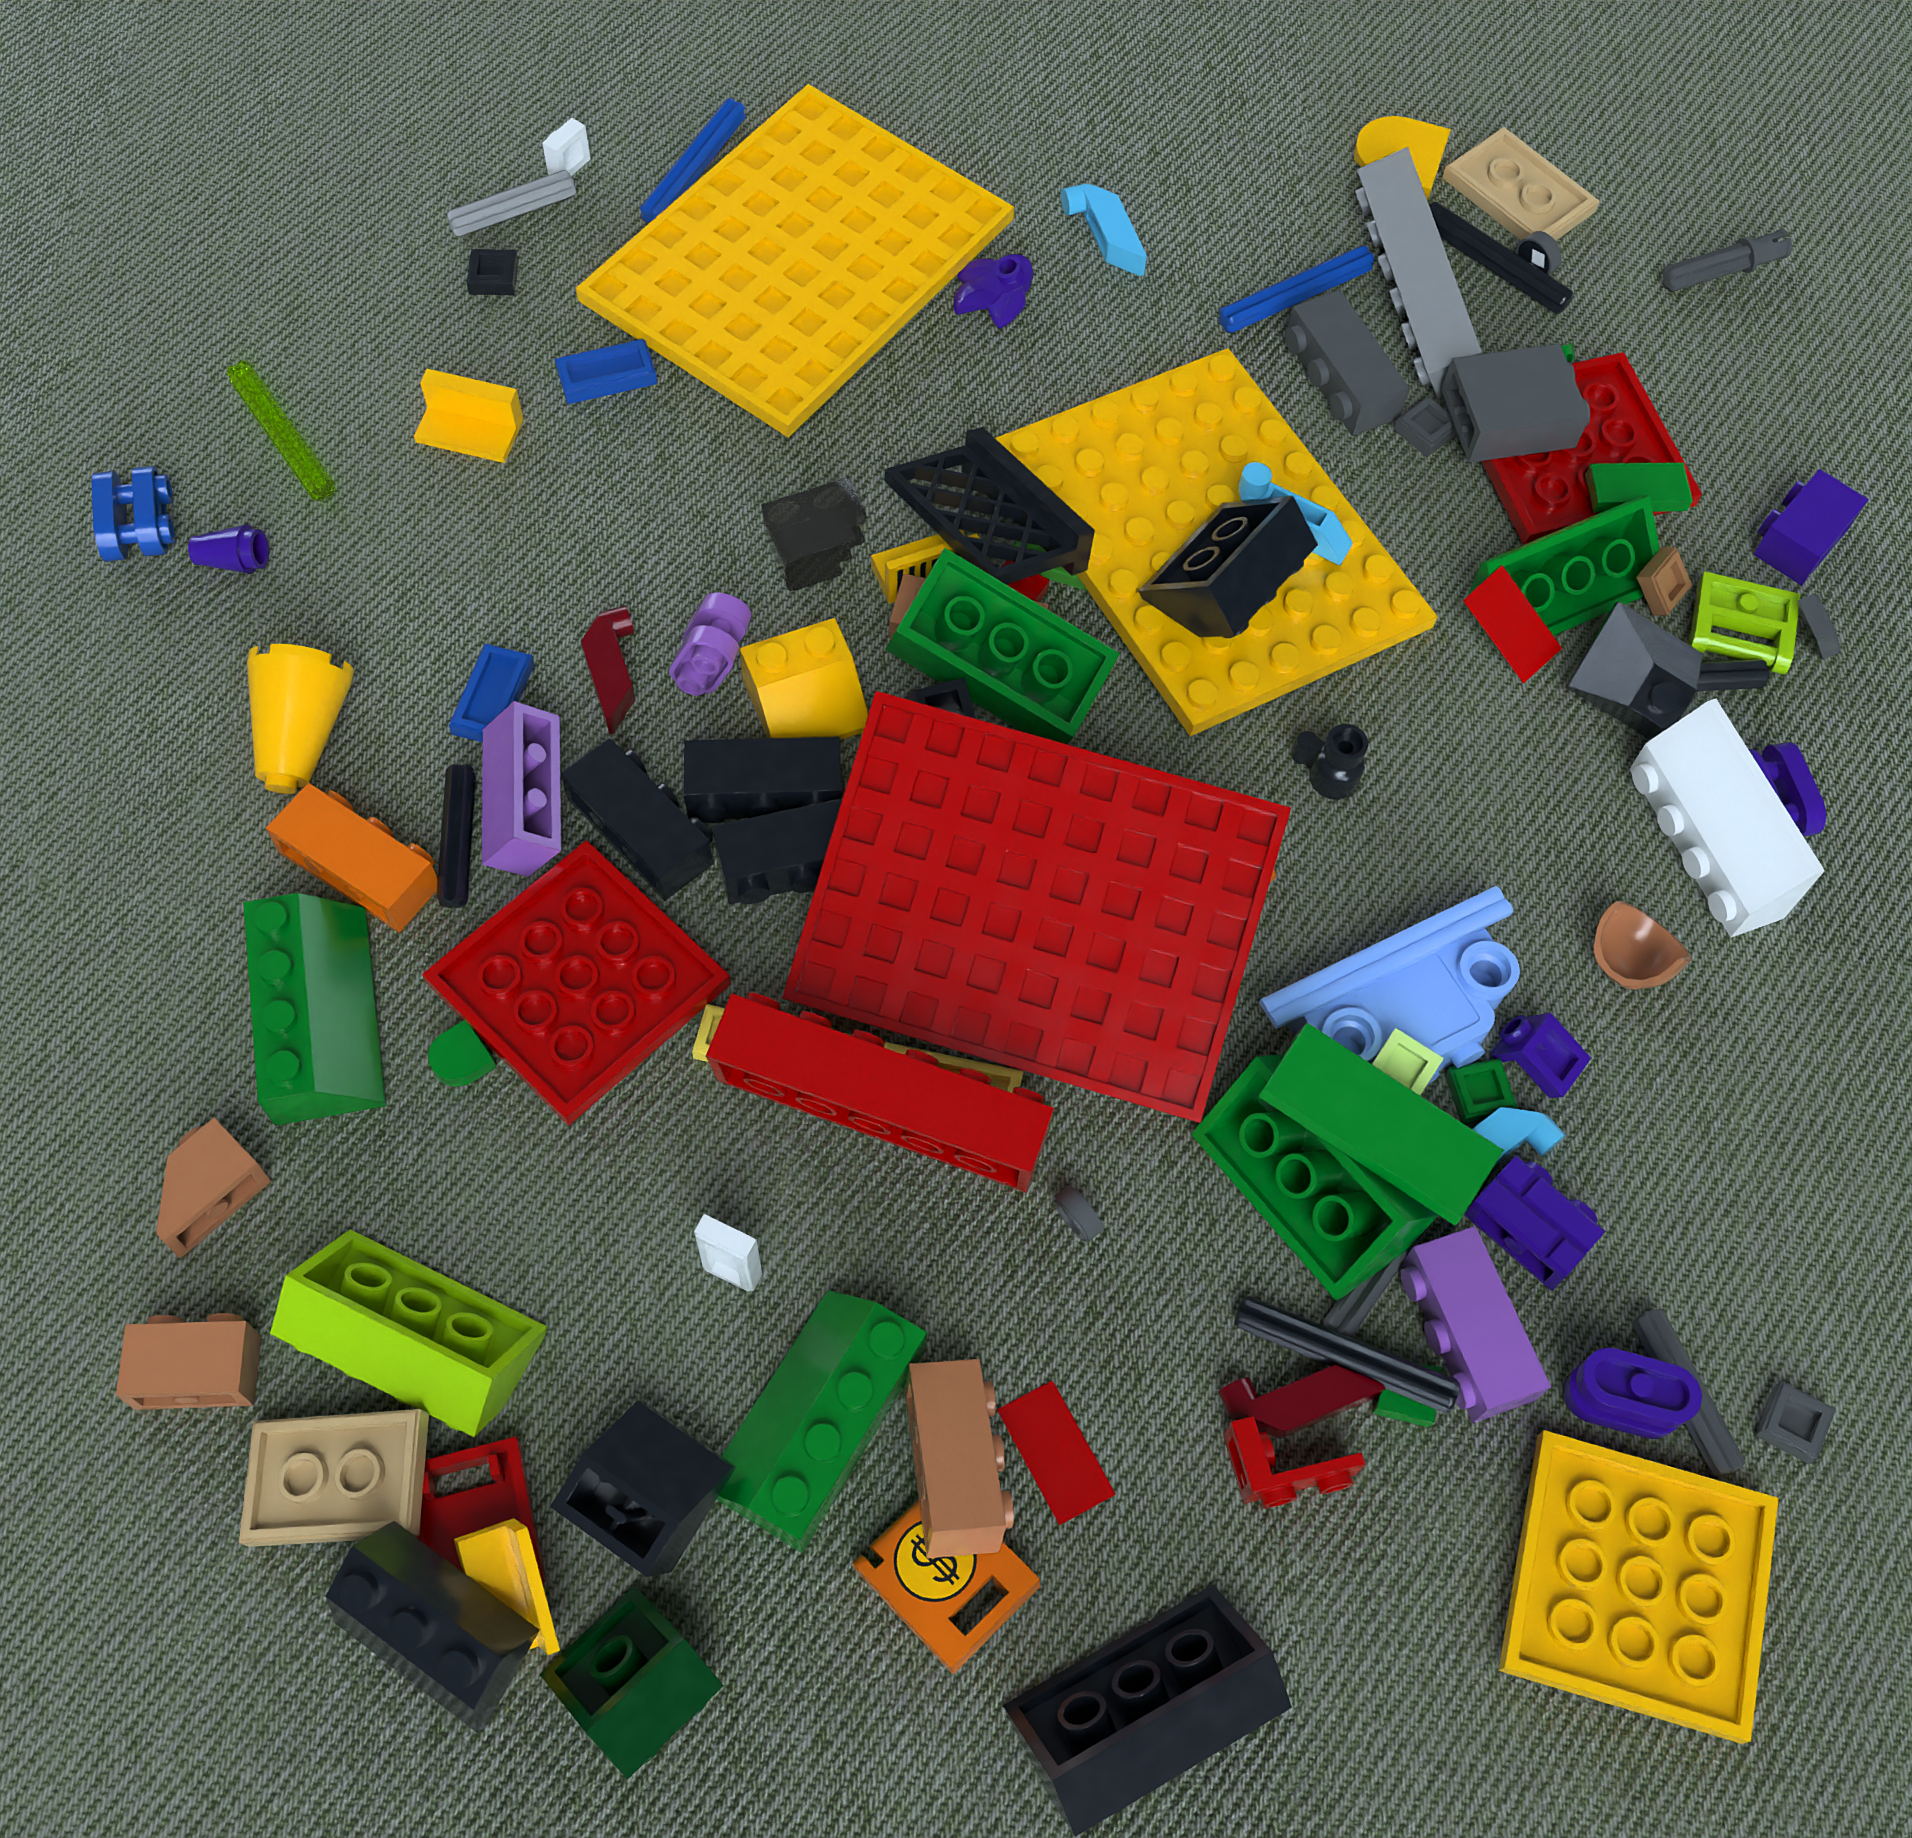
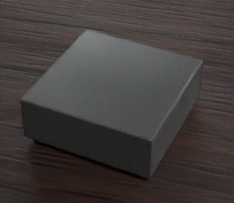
(1426, 426)
(1819, 626)
(1795, 1422)

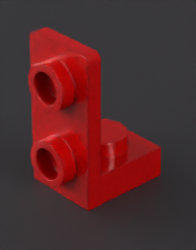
(1254, 1455)

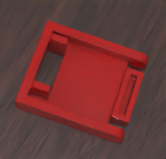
(480, 1507)

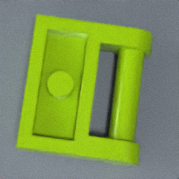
(1749, 610)

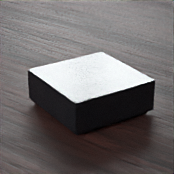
(492, 272)

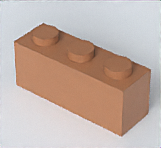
(956, 1458)

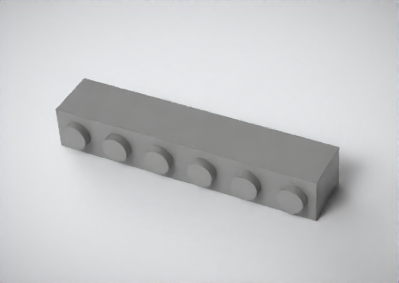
(1418, 264)

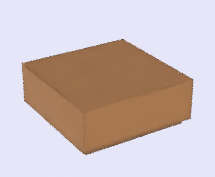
(1664, 581)

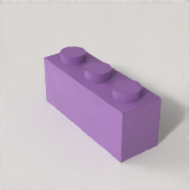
(521, 789)
(1473, 1324)

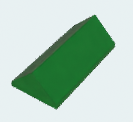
(1583, 566)
(1380, 1123)

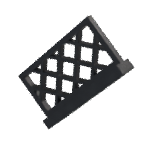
(1012, 494)

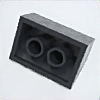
(1232, 566)
(430, 1622)

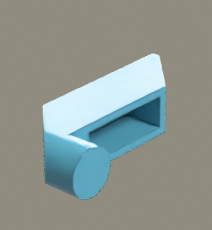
(1108, 225)
(1324, 524)
(1513, 1127)

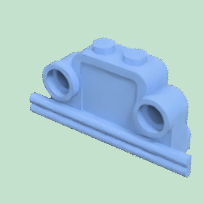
(1425, 981)

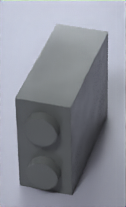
(1515, 402)

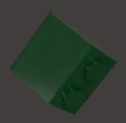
(631, 1682)

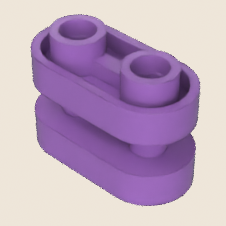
(710, 643)

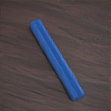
(694, 158)
(1295, 289)

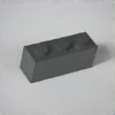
(1346, 362)

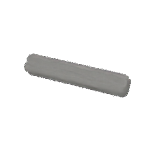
(511, 203)

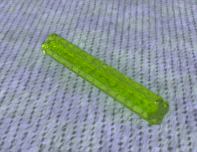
(281, 431)

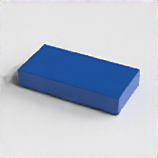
(606, 371)
(492, 687)

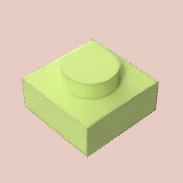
(1407, 1061)

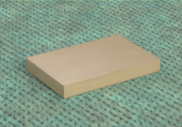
(1520, 187)
(333, 1477)

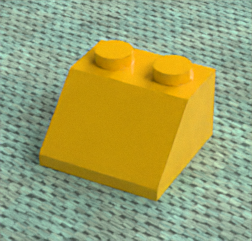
(805, 684)

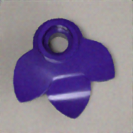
(995, 286)

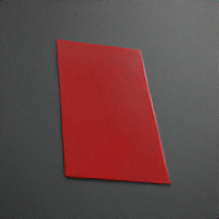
(1512, 624)
(1056, 1452)

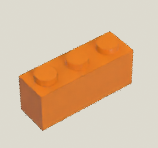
(354, 855)

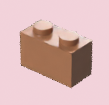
(189, 1363)

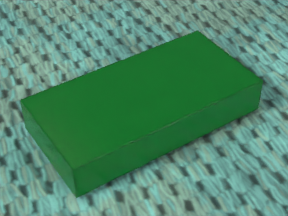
(1621, 482)

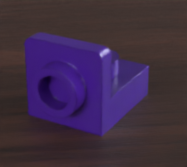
(1543, 1052)

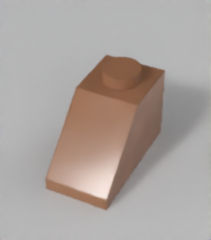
(205, 1185)

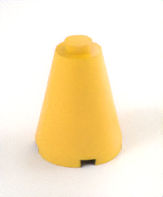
(293, 711)

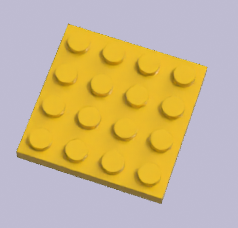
(1641, 1586)

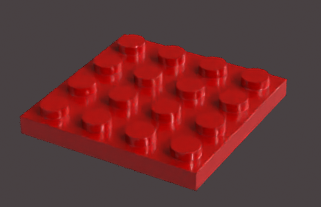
(1551, 487)
(577, 981)

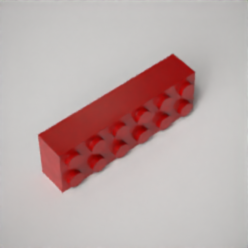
(880, 1090)

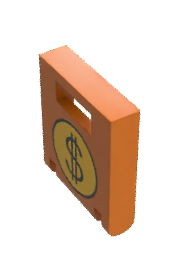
(933, 1590)

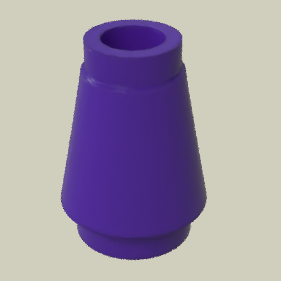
(231, 549)

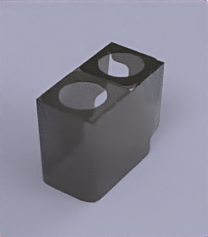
(814, 532)

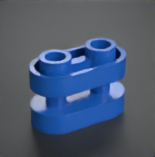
(151, 524)

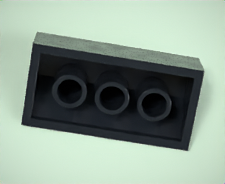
(1147, 1708)

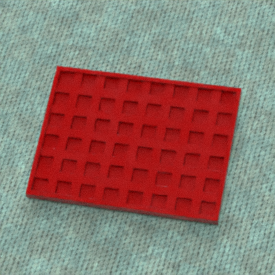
(1037, 905)

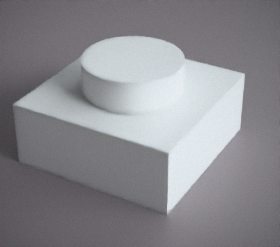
(567, 148)

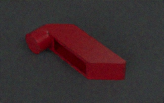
(607, 664)
(1299, 1402)

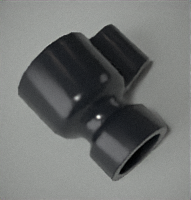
(1333, 764)

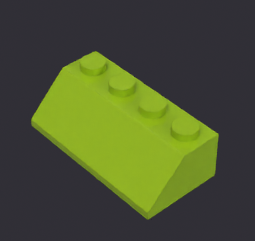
(407, 1331)

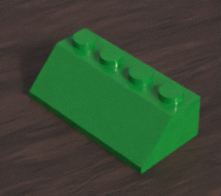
(1008, 648)
(312, 1008)
(1313, 1195)
(819, 1415)

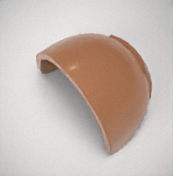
(1637, 948)

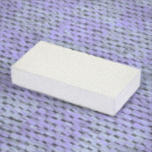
(728, 1253)

